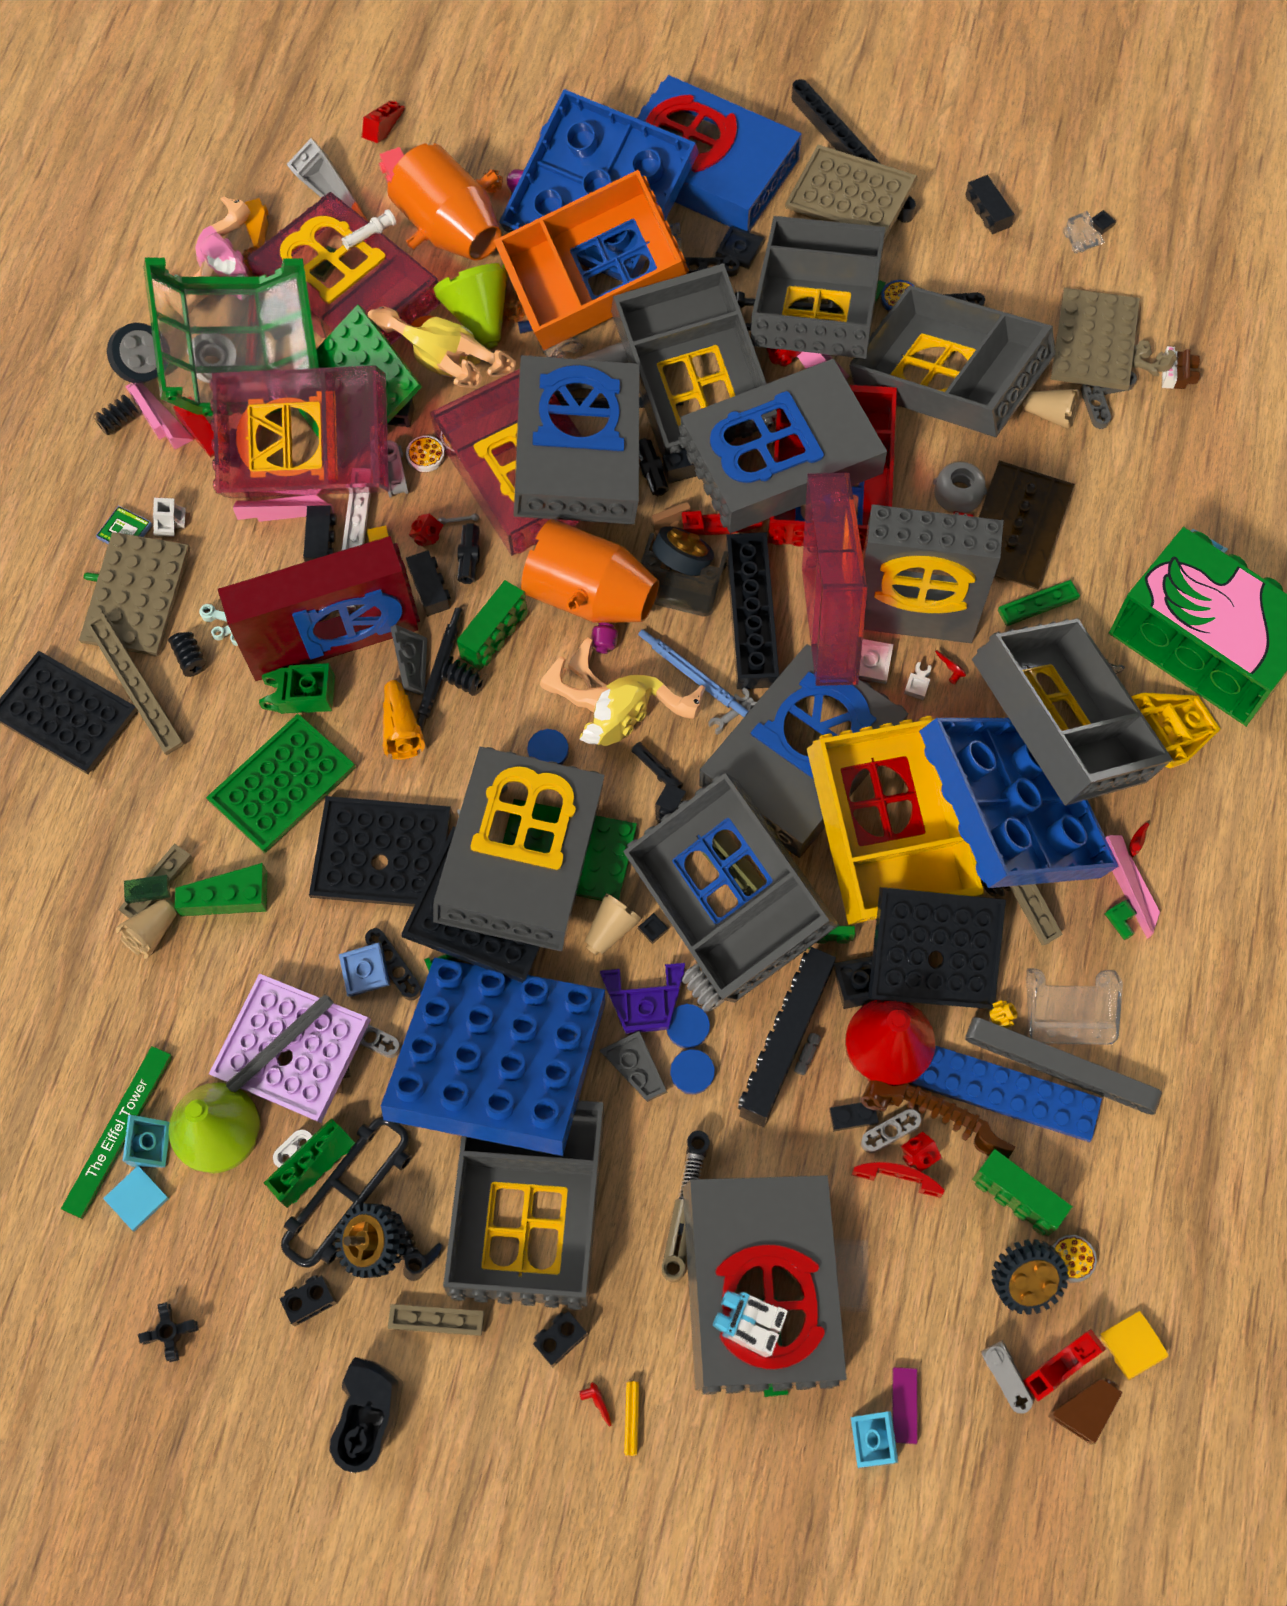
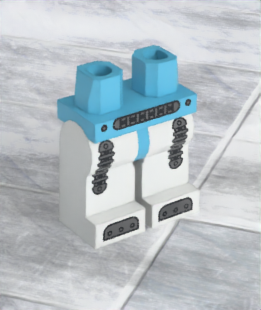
(750, 1322)

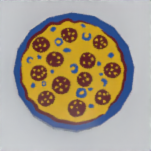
(892, 292)

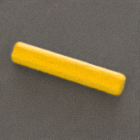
(631, 1418)

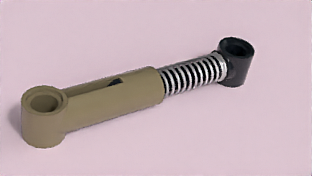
(677, 1227)

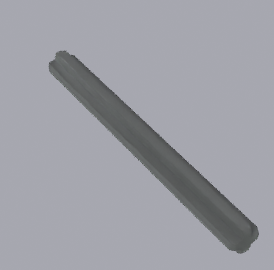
(279, 1043)

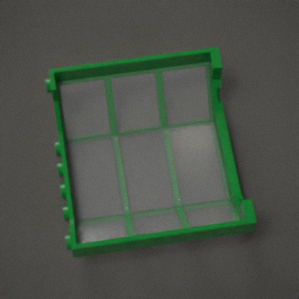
(226, 327)

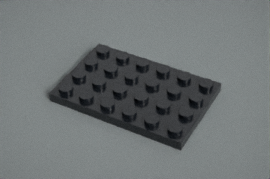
(64, 712)

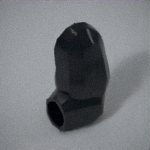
(366, 1416)

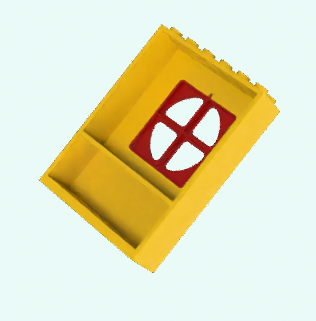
(922, 856)

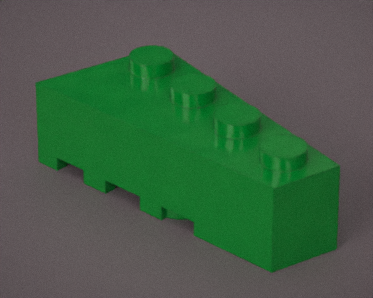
(225, 894)

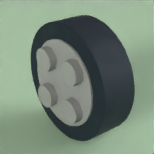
(132, 353)

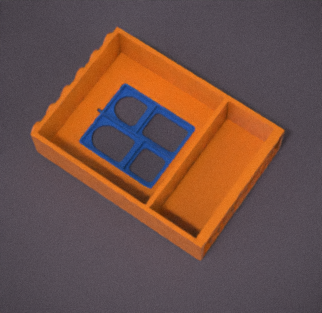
(546, 266)

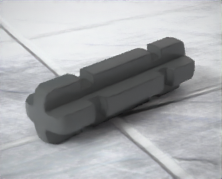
(807, 1054)

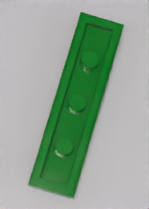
(1038, 603)

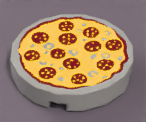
(1078, 1257)

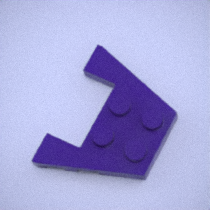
(645, 1007)

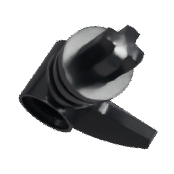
(412, 1255)

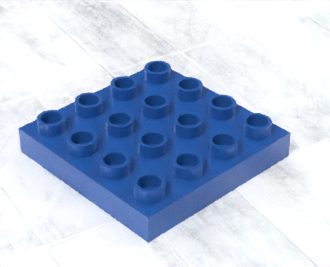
(588, 149)
(1010, 807)
(495, 1057)

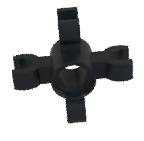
(165, 1314)

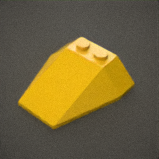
(1178, 722)

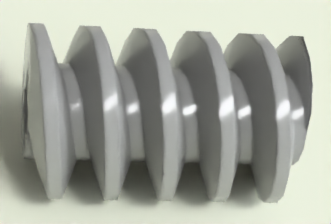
(702, 988)

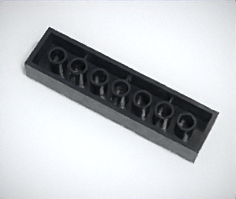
(752, 610)
(784, 1042)

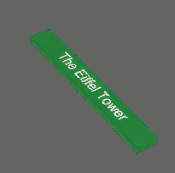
(114, 1135)

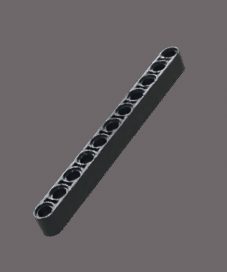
(837, 132)

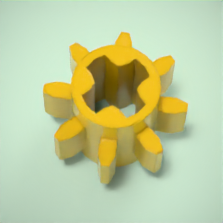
(1003, 1014)

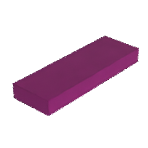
(904, 1405)

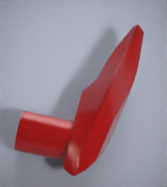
(954, 667)
(1138, 840)
(594, 1392)

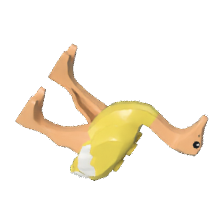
(446, 348)
(615, 705)

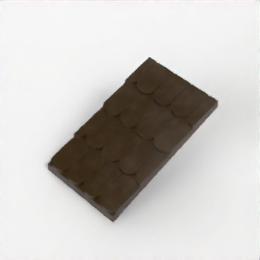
(1032, 517)

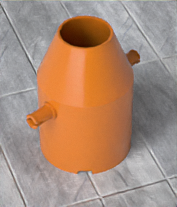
(445, 202)
(588, 576)

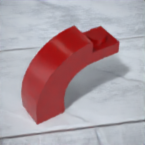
(1064, 1364)

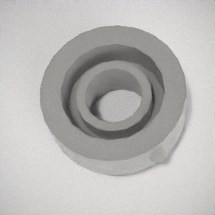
(956, 498)

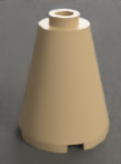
(1053, 405)
(610, 925)
(147, 928)

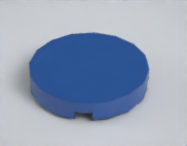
(548, 746)
(688, 1026)
(692, 1071)

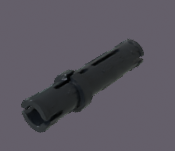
(663, 773)

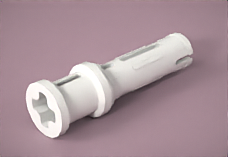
(376, 225)

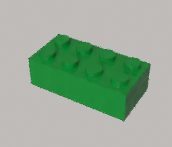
(492, 625)
(1021, 1193)

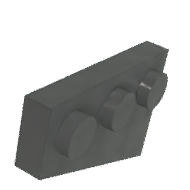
(411, 657)
(635, 1063)

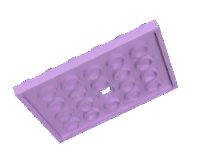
(319, 1052)

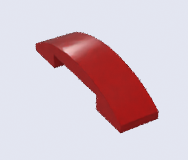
(708, 524)
(927, 1184)

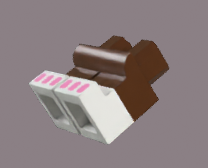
(1180, 373)

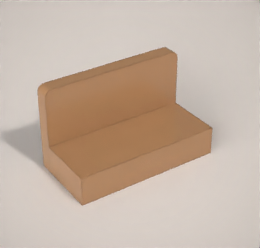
(669, 517)

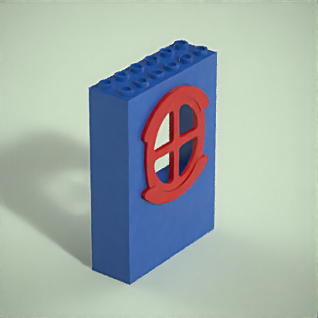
(742, 168)

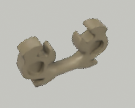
(1163, 363)

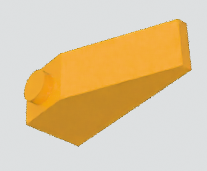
(257, 222)

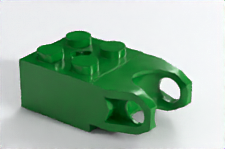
(300, 689)

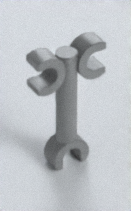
(747, 702)

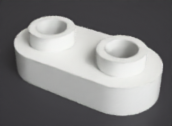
(290, 1146)

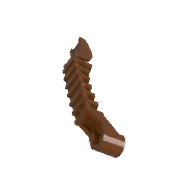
(880, 1095)

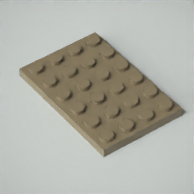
(850, 190)
(1095, 339)
(137, 590)

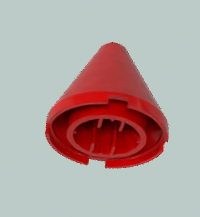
(890, 1042)

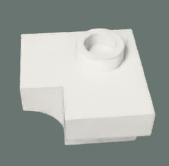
(167, 517)

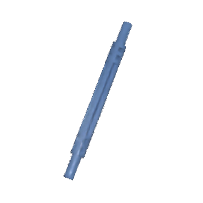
(693, 673)

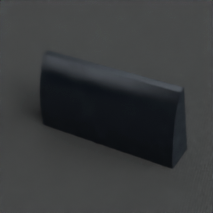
(854, 981)

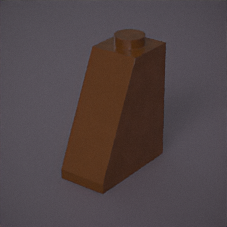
(1088, 1410)

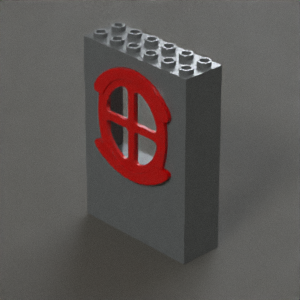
(764, 1225)

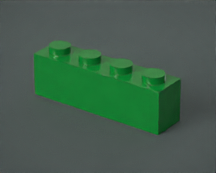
(309, 1163)

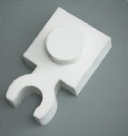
(918, 683)

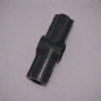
(652, 468)
(468, 553)

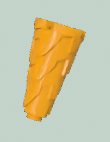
(401, 732)

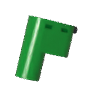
(1119, 916)

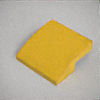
(1134, 1345)

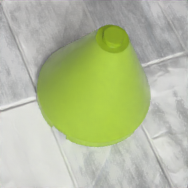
(477, 300)
(214, 1128)

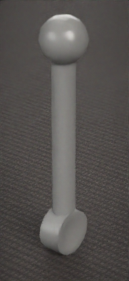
(475, 517)

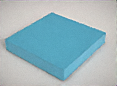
(136, 1198)

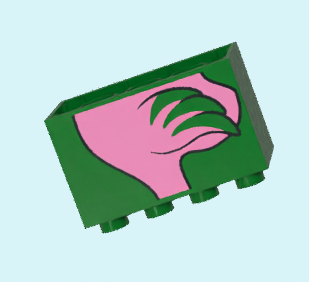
(1209, 624)

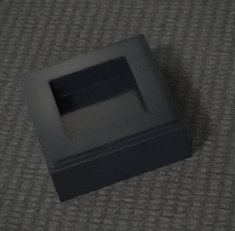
(1103, 222)
(653, 928)

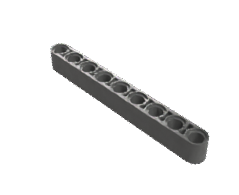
(1063, 1066)

